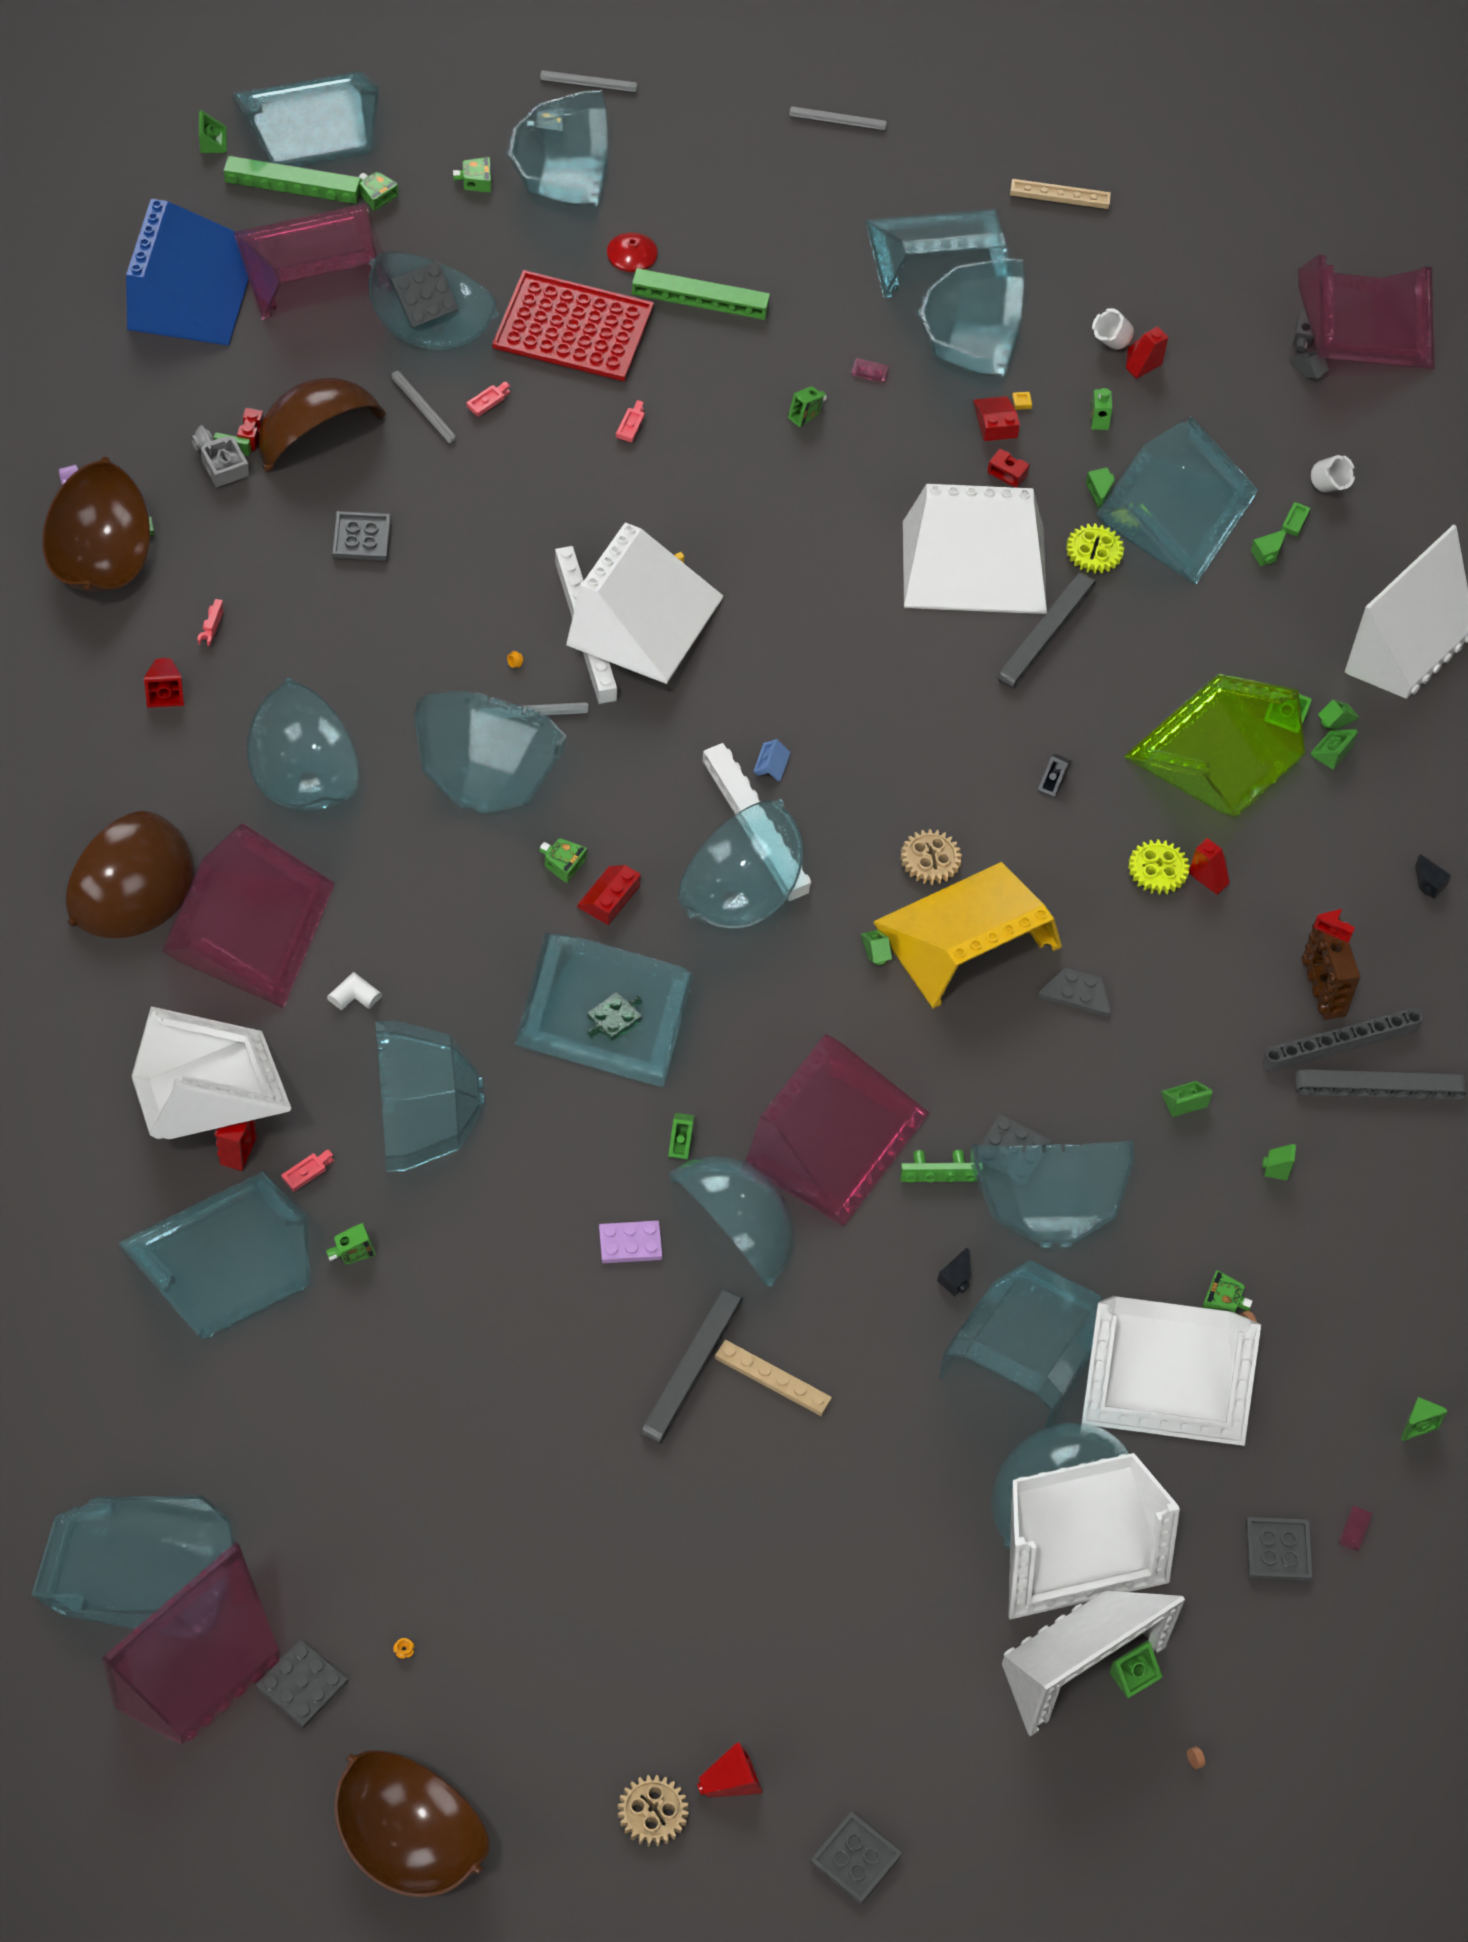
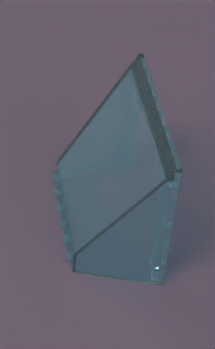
(312, 118)
(932, 233)
(1179, 499)
(581, 974)
(226, 1254)

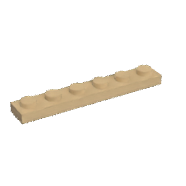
(1060, 193)
(773, 1377)

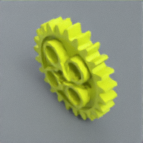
(1107, 553)
(1158, 866)

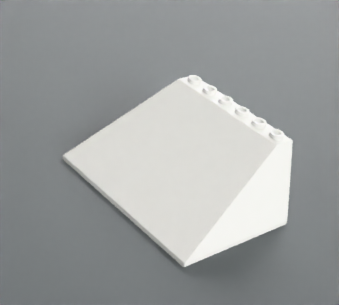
(974, 550)
(641, 606)
(1414, 621)
(203, 1075)
(1171, 1370)
(1088, 1534)
(1079, 1642)

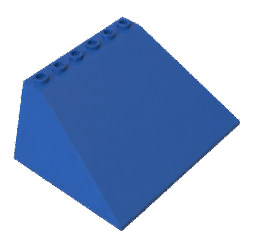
(184, 277)

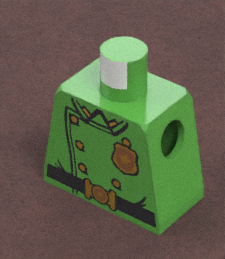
(475, 174)
(377, 189)
(1101, 401)
(806, 405)
(563, 858)
(352, 1245)
(1226, 1294)

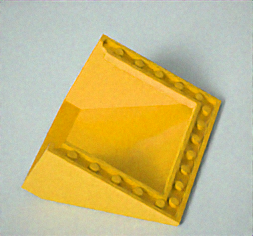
(962, 924)

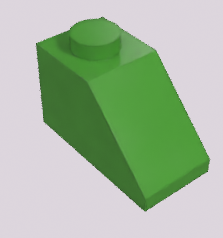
(1100, 485)
(1268, 547)
(1337, 715)
(876, 946)
(681, 1135)
(1279, 1162)

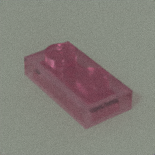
(870, 370)
(1355, 1528)

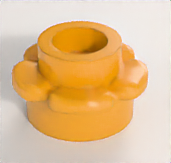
(515, 659)
(403, 1642)

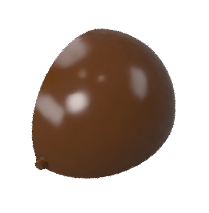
(306, 408)
(97, 529)
(130, 877)
(407, 1825)

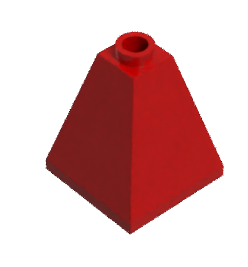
(163, 684)
(730, 1775)

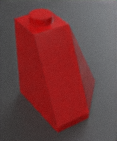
(1147, 352)
(1210, 866)

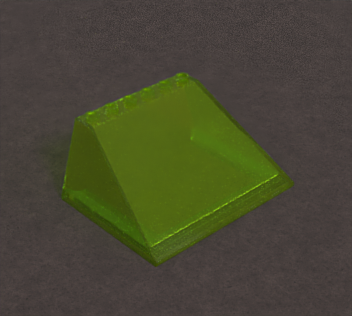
(1226, 742)

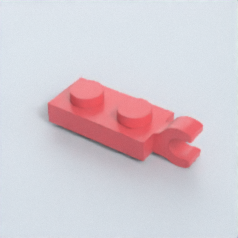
(488, 399)
(631, 422)
(210, 626)
(307, 1170)

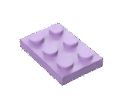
(630, 1242)

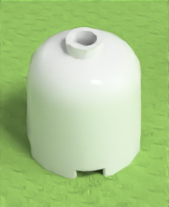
(1113, 329)
(1333, 474)

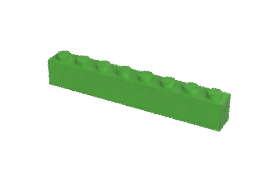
(292, 179)
(700, 294)

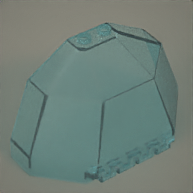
(563, 148)
(975, 315)
(485, 751)
(426, 1092)
(1053, 1192)

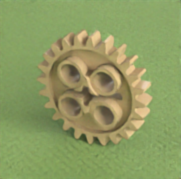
(915, 860)
(637, 1821)

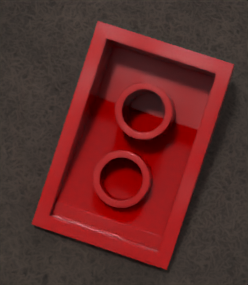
(997, 418)

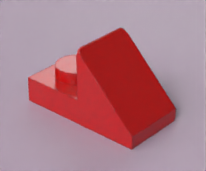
(1331, 925)

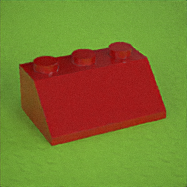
(610, 893)
(235, 1144)

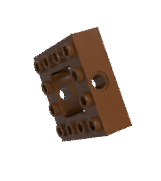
(1335, 968)

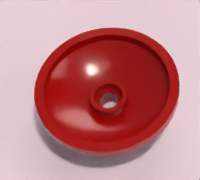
(632, 251)

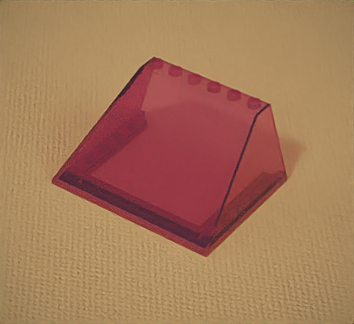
(305, 250)
(1369, 316)
(249, 915)
(833, 1130)
(194, 1652)

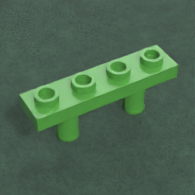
(937, 1172)

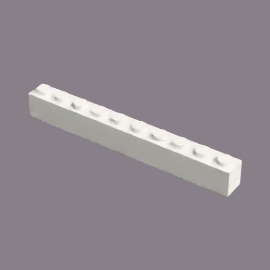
(571, 580)
(740, 795)

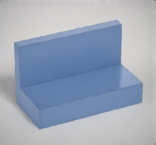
(772, 759)

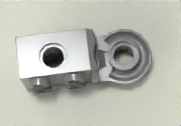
(220, 457)

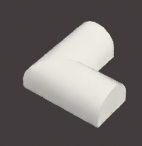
(354, 988)

